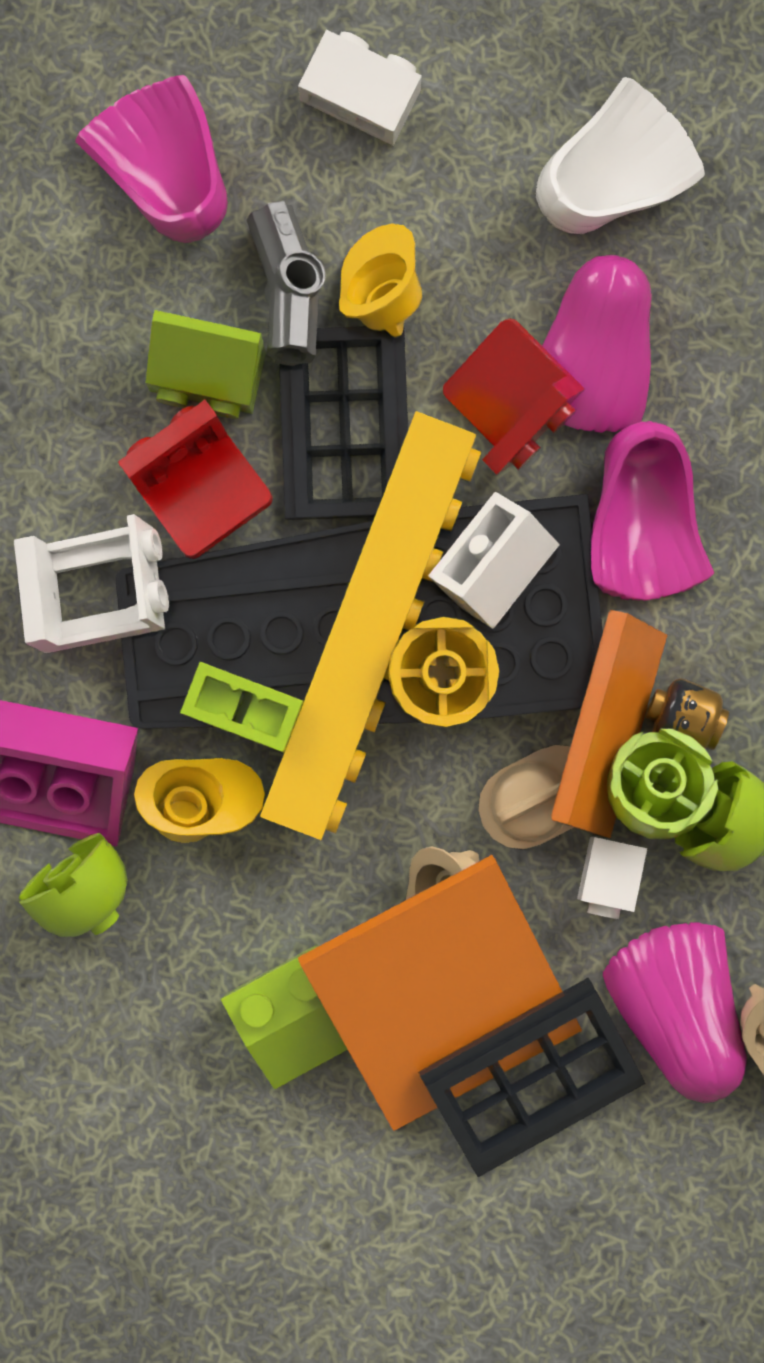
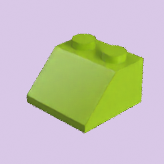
(204, 362)
(283, 1022)

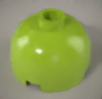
(661, 784)
(734, 827)
(78, 891)

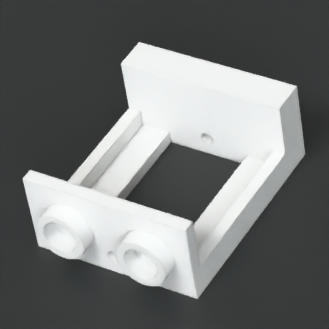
(39, 590)

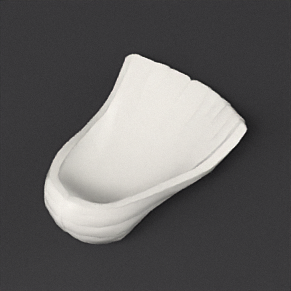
(618, 163)

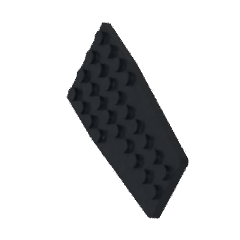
(275, 601)

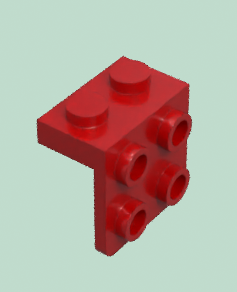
(512, 394)
(196, 480)

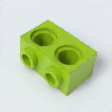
(242, 707)

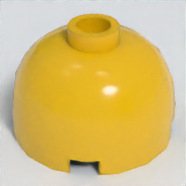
(443, 672)

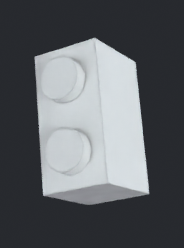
(360, 85)
(494, 559)

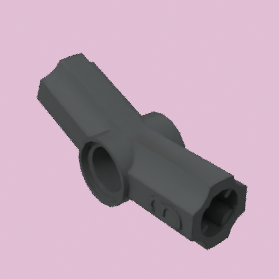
(285, 257)

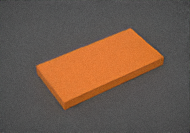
(608, 719)

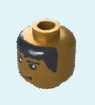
(689, 710)

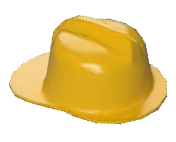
(381, 279)
(198, 797)

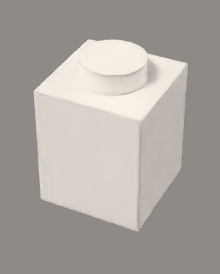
(611, 877)

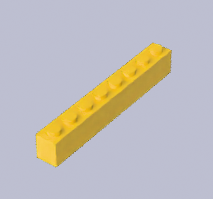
(369, 627)

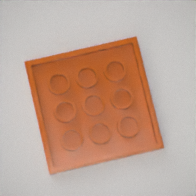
(431, 983)

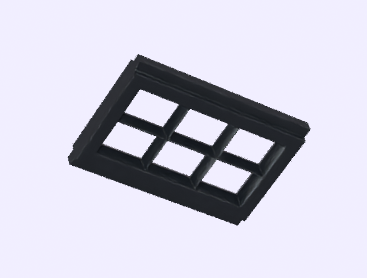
(297, 423)
(511, 1037)

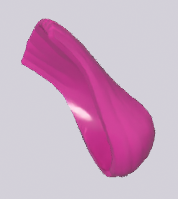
(162, 158)
(605, 342)
(646, 517)
(682, 1007)

